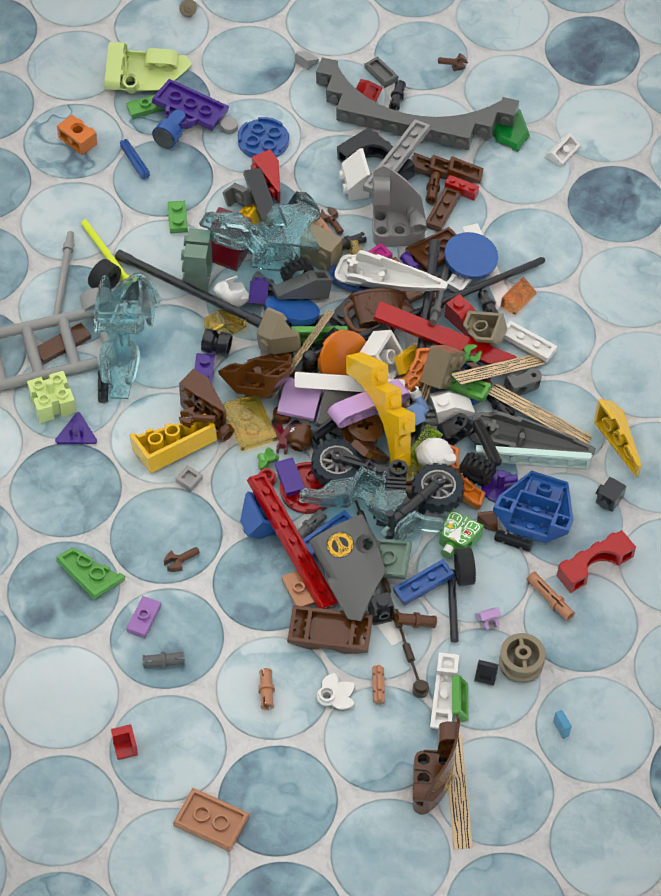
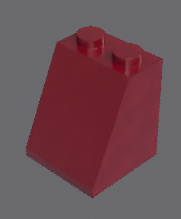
(225, 256)

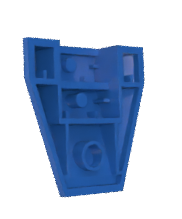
(536, 507)

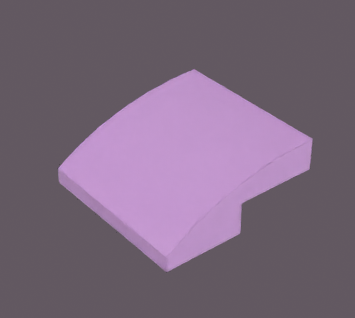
(299, 402)

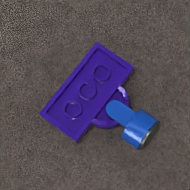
(183, 111)

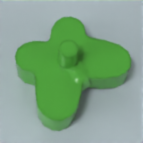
(267, 458)

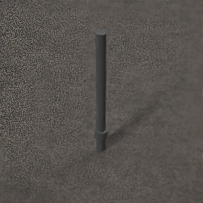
(436, 310)

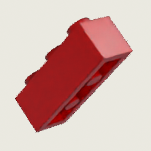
(466, 188)

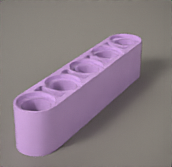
(359, 407)

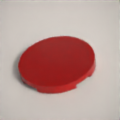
(309, 482)

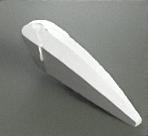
(381, 272)

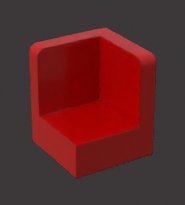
(369, 89)
(124, 742)

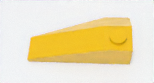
(615, 428)

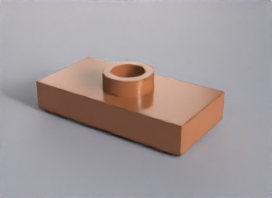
(297, 589)

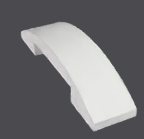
(442, 699)

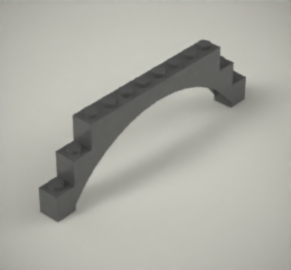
(447, 130)

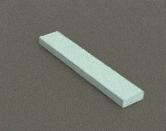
(540, 457)

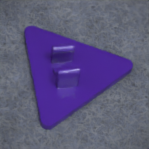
(76, 432)

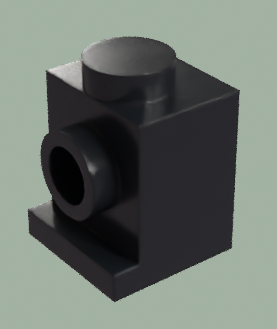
(381, 608)

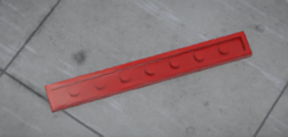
(437, 334)
(292, 541)

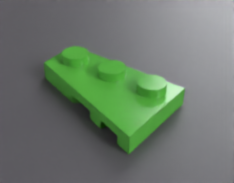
(88, 574)

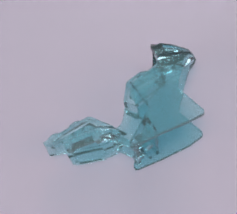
(277, 234)
(119, 355)

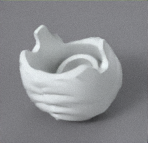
(232, 291)
(435, 451)

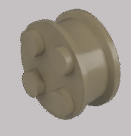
(522, 657)

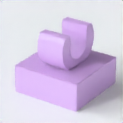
(487, 615)

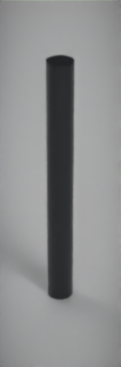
(453, 609)

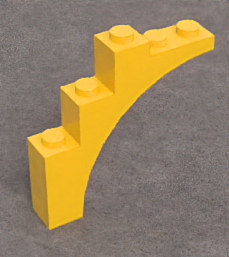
(397, 421)

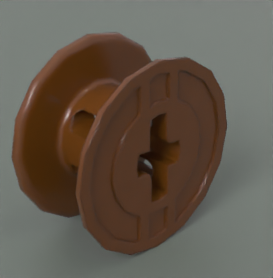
(365, 430)

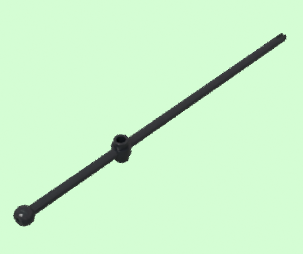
(310, 357)

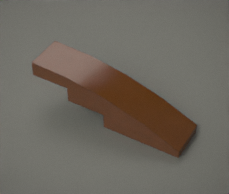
(453, 166)

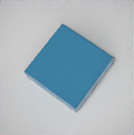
(562, 724)

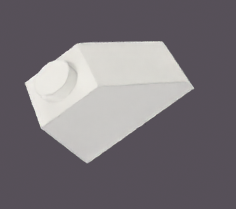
(449, 403)

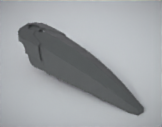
(523, 433)

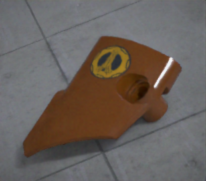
(434, 773)

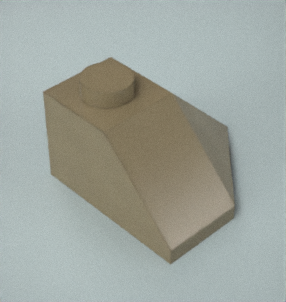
(486, 326)
(276, 335)

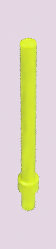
(102, 247)

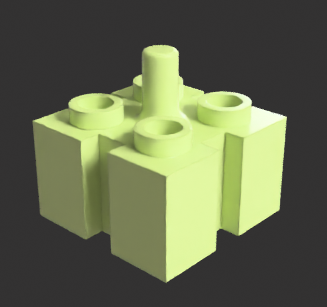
(51, 397)

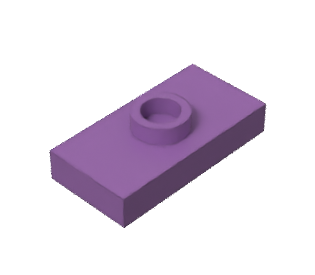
(143, 617)

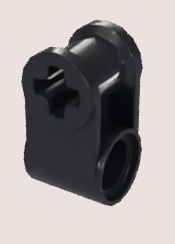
(454, 430)

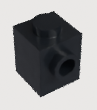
(610, 494)

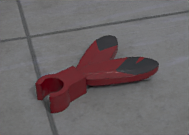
(282, 434)

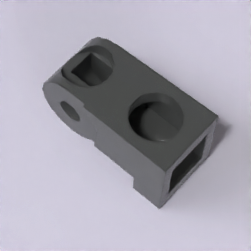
(524, 382)

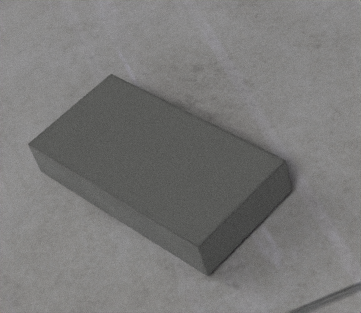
(381, 72)

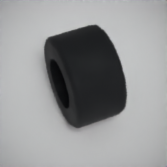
(104, 267)

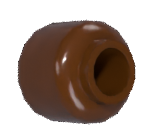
(300, 437)

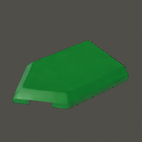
(512, 136)

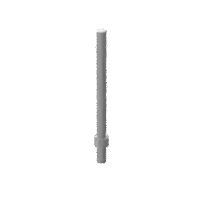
(68, 248)

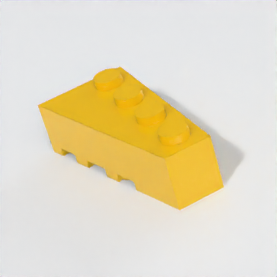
(171, 443)

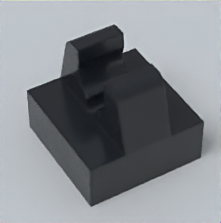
(486, 672)

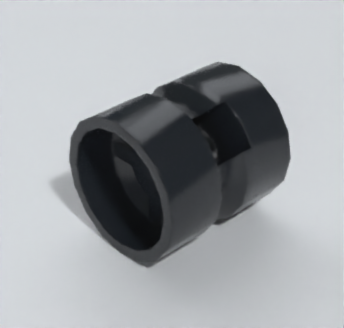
(216, 342)

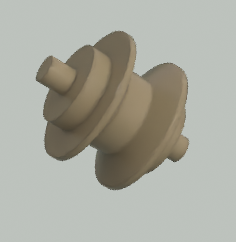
(188, 7)

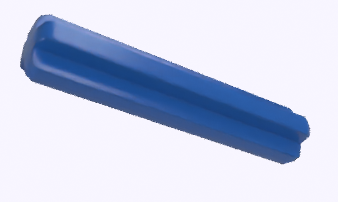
(134, 159)

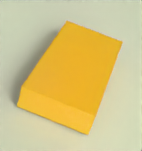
(405, 359)

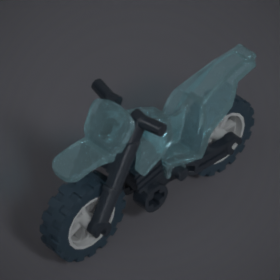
(383, 488)

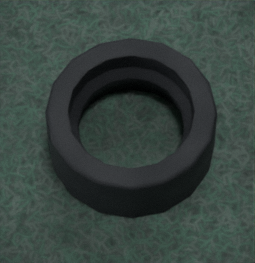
(464, 566)

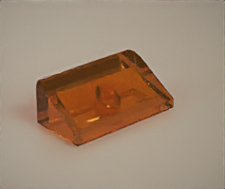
(518, 296)

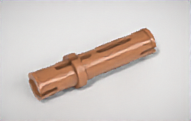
(556, 602)

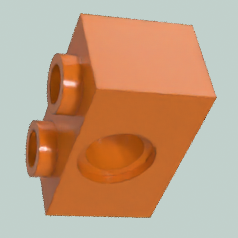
(77, 134)

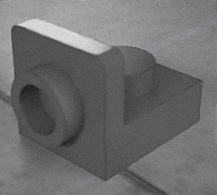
(237, 193)

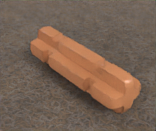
(378, 684)

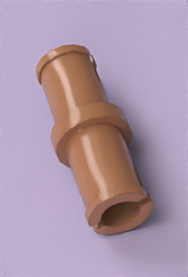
(266, 689)

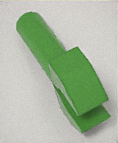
(475, 358)

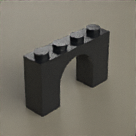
(373, 146)

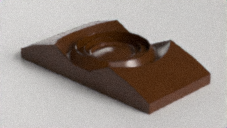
(329, 629)

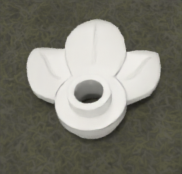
(338, 692)

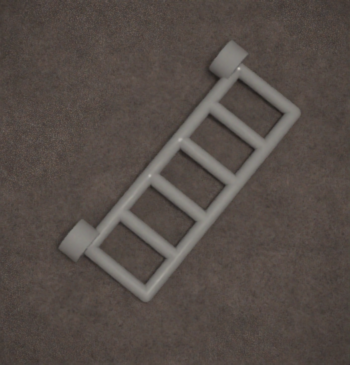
(62, 320)

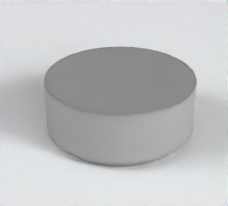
(229, 125)

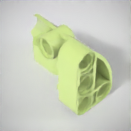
(146, 68)

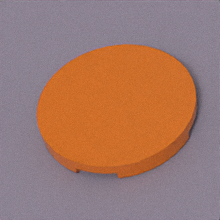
(335, 350)

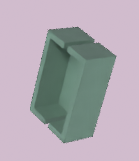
(197, 258)

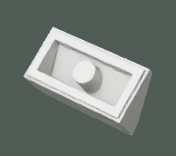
(563, 150)

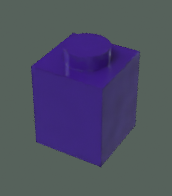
(258, 290)

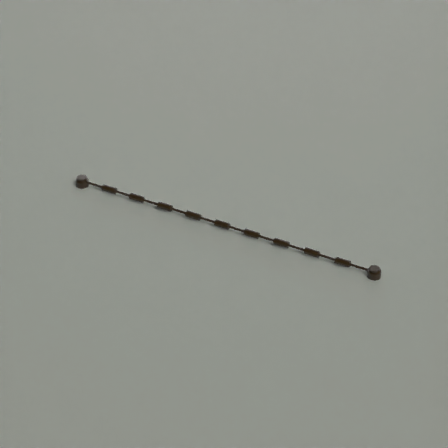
(420, 687)

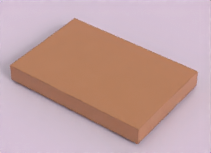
(211, 819)

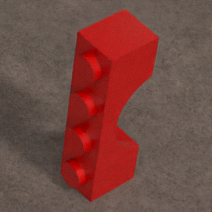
(615, 549)

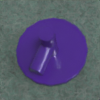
(500, 483)

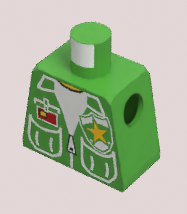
(459, 533)

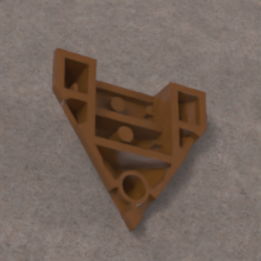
(258, 375)

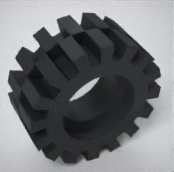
(294, 266)
(477, 468)

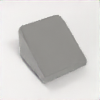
(305, 59)

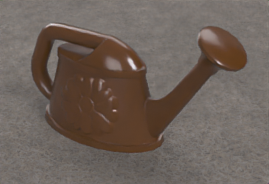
(366, 303)

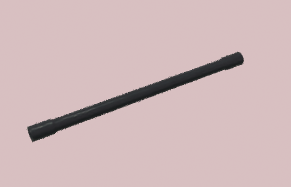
(433, 254)
(129, 259)

